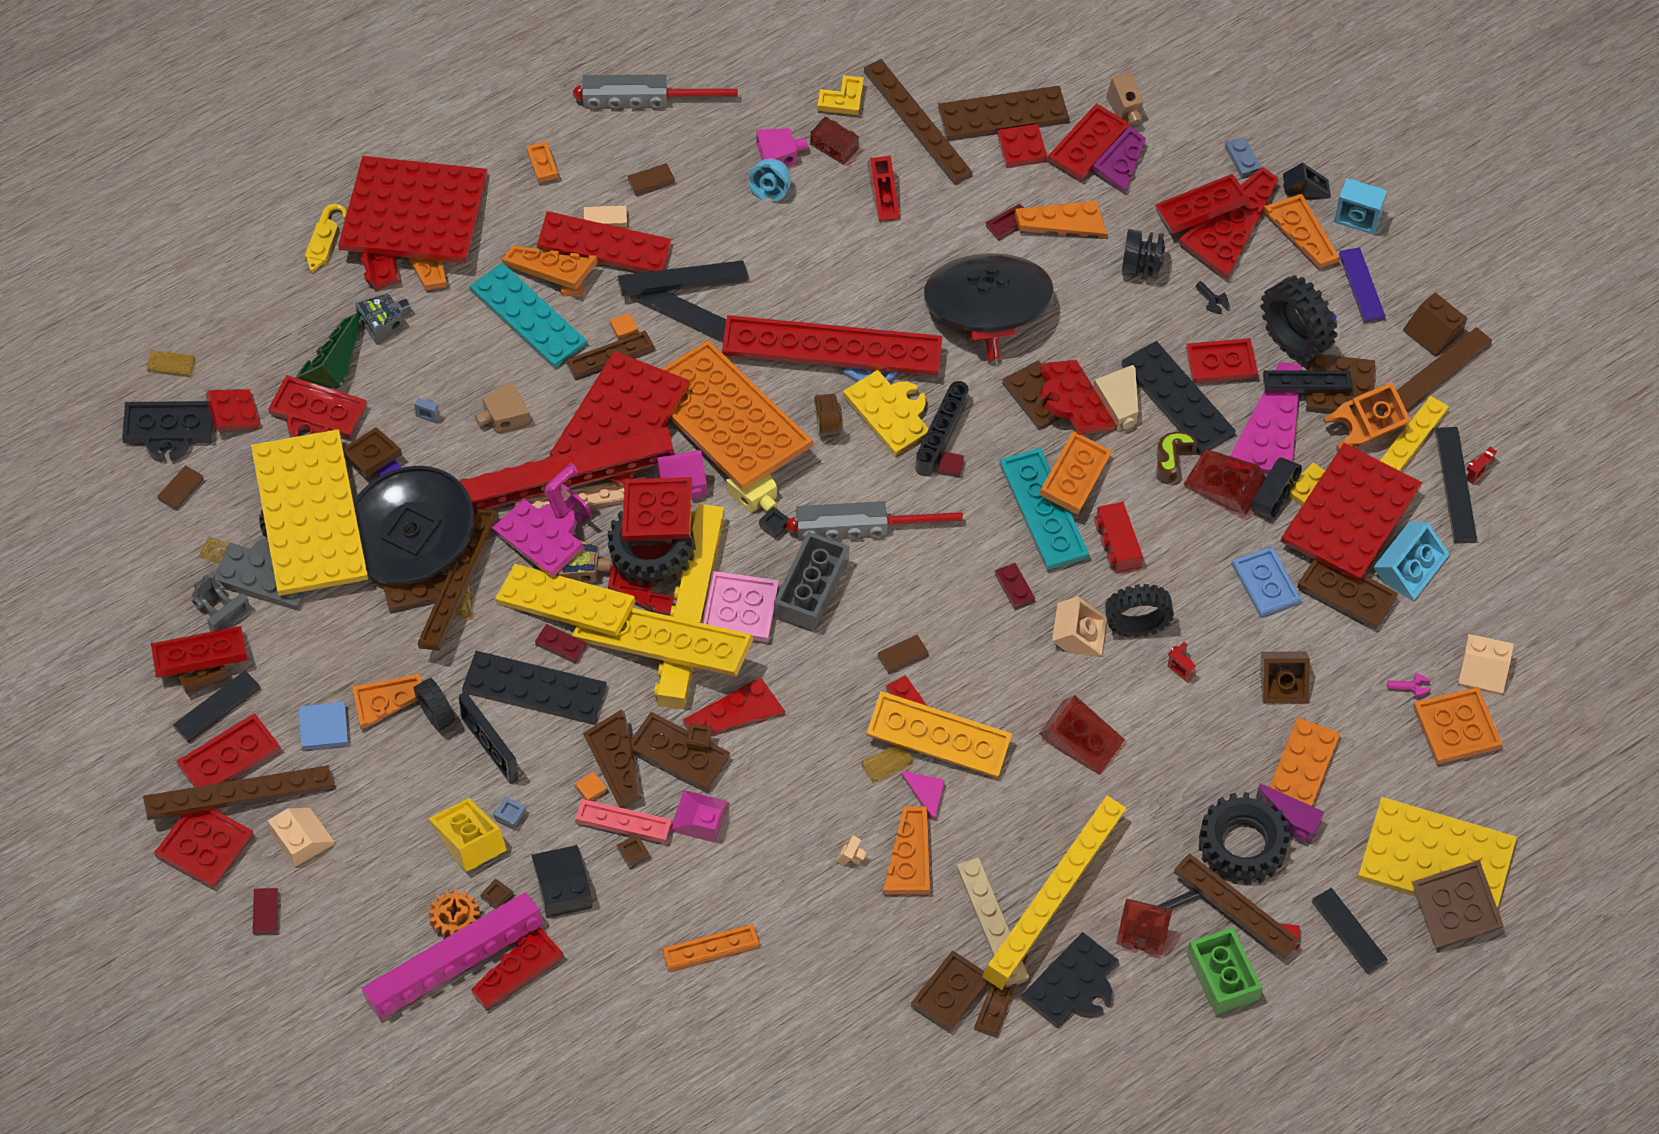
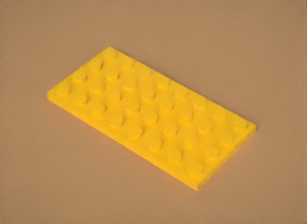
(309, 512)

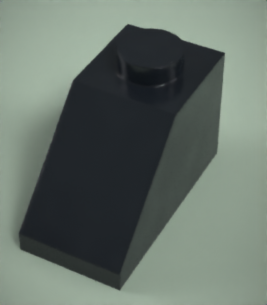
(1307, 182)

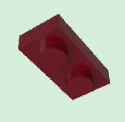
(1014, 586)
(560, 643)

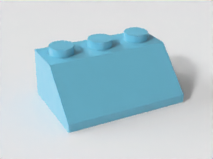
(1412, 559)

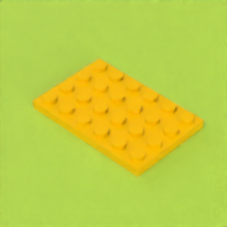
(1418, 843)

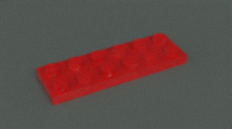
(609, 243)

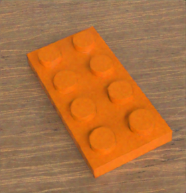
(1075, 472)
(1305, 760)

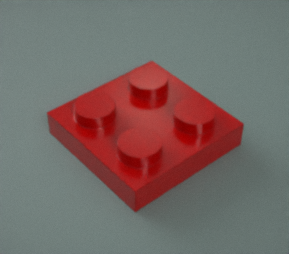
(1022, 145)
(232, 409)

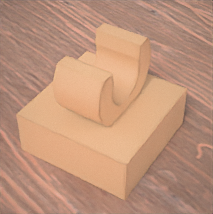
(851, 852)

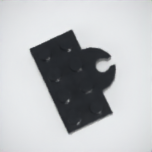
(167, 425)
(1073, 982)

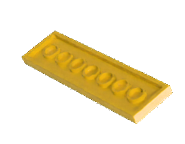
(676, 641)

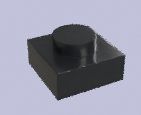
(773, 522)

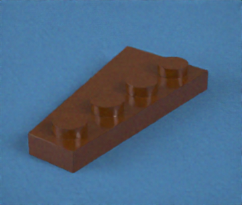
(615, 758)

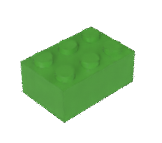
(1224, 971)

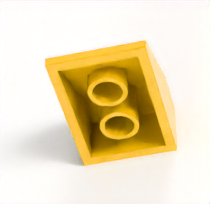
(468, 834)

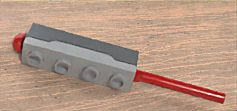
(636, 91)
(855, 520)

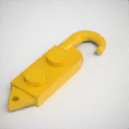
(323, 238)

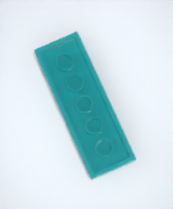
(528, 315)
(1047, 522)

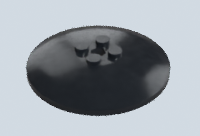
(988, 292)
(408, 499)

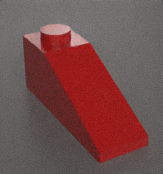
(883, 187)

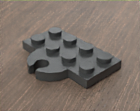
(253, 574)

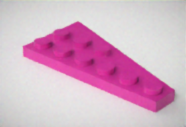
(1270, 428)

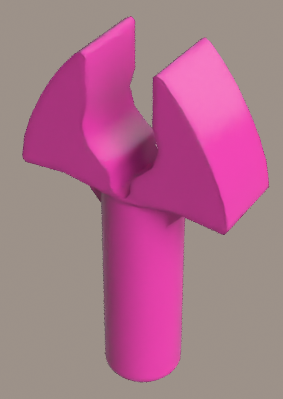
(1412, 685)

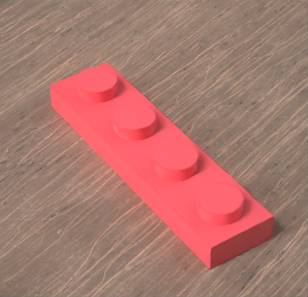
(623, 821)

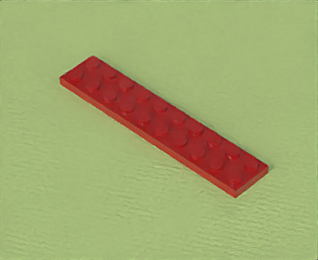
(832, 345)

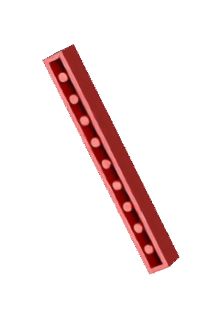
(592, 465)

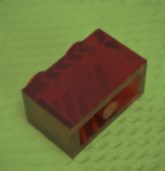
(834, 140)

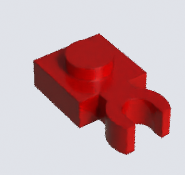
(1478, 467)

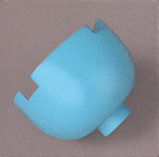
(770, 179)

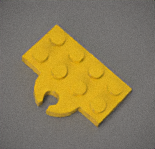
(889, 410)

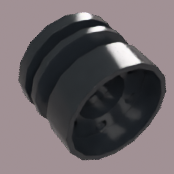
(1143, 253)

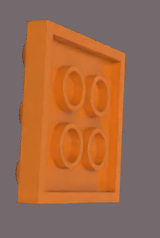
(1457, 725)

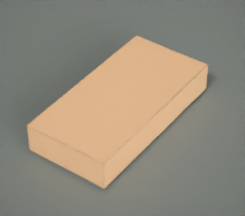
(607, 215)

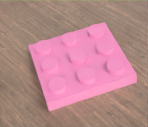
(741, 603)

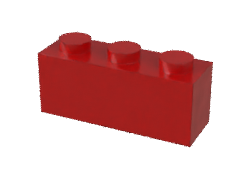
(1118, 537)

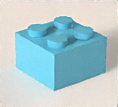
(1360, 206)

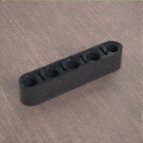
(938, 436)

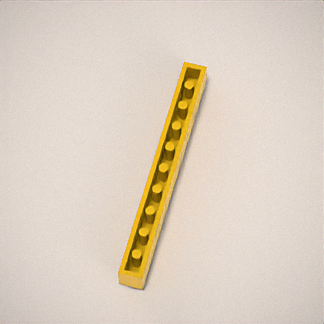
(691, 600)
(1053, 892)

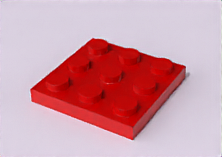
(657, 509)
(204, 845)

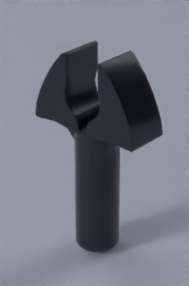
(1213, 299)

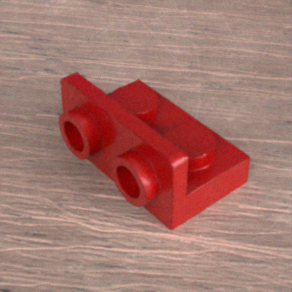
(380, 270)

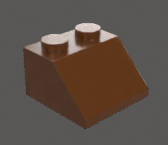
(1435, 324)
(1285, 677)

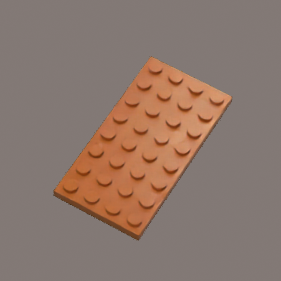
(733, 418)

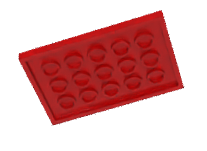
(622, 402)
(1351, 512)

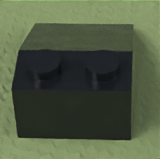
(562, 881)

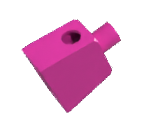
(779, 145)

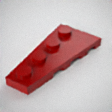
(740, 707)
(525, 961)

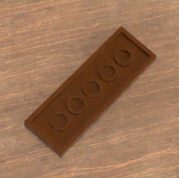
(1002, 111)

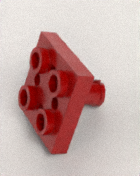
(991, 340)

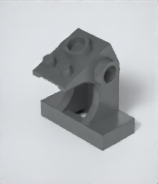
(210, 590)

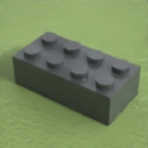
(811, 581)

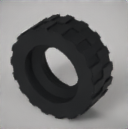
(434, 704)

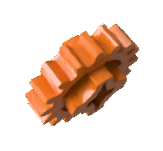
(445, 908)

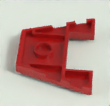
(643, 594)

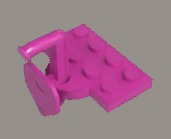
(547, 532)

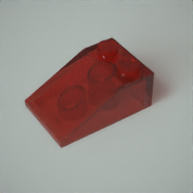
(1226, 480)
(1082, 734)

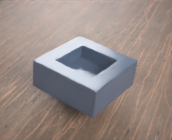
(426, 410)
(509, 812)

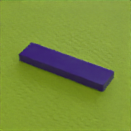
(1361, 285)

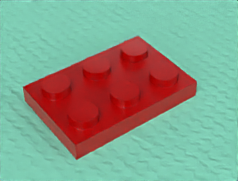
(1221, 360)

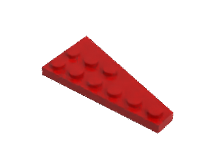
(1222, 238)

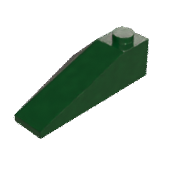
(333, 357)

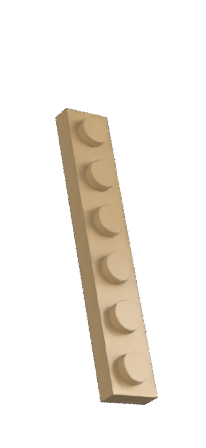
(988, 911)

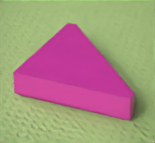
(926, 790)

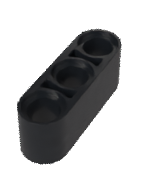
(1276, 487)

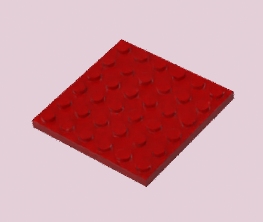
(413, 209)

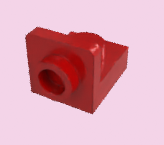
(1181, 664)

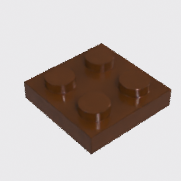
(371, 452)

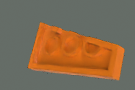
(910, 856)

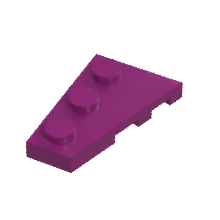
(1120, 159)

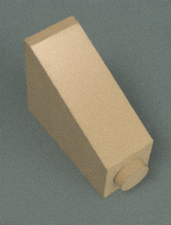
(1119, 396)

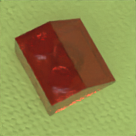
(1144, 927)

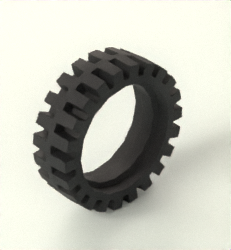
(1137, 597)

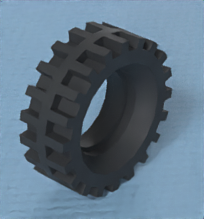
(1282, 319)
(648, 570)
(1252, 813)

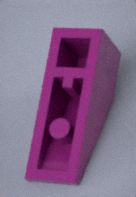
(1302, 818)

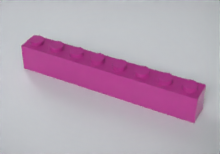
(452, 955)

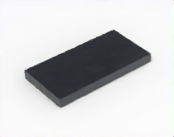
(488, 737)

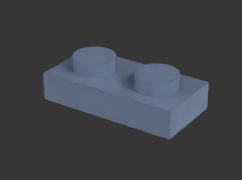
(1242, 157)

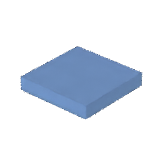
(323, 726)

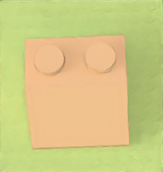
(1079, 627)
(1485, 664)
(299, 834)

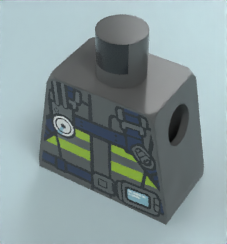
(382, 316)

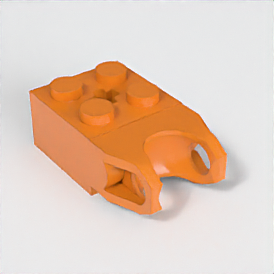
(1364, 422)

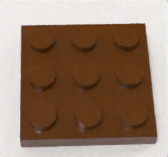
(1361, 377)
(1457, 904)

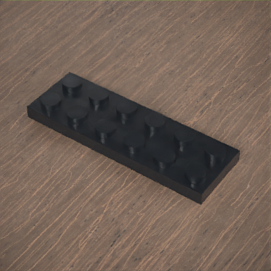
(1179, 397)
(534, 687)

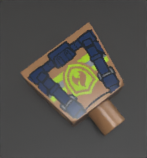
(586, 565)

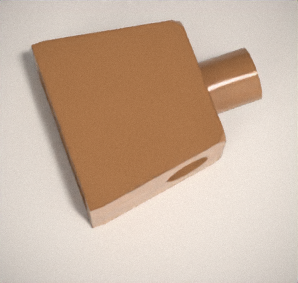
(1125, 98)
(504, 409)

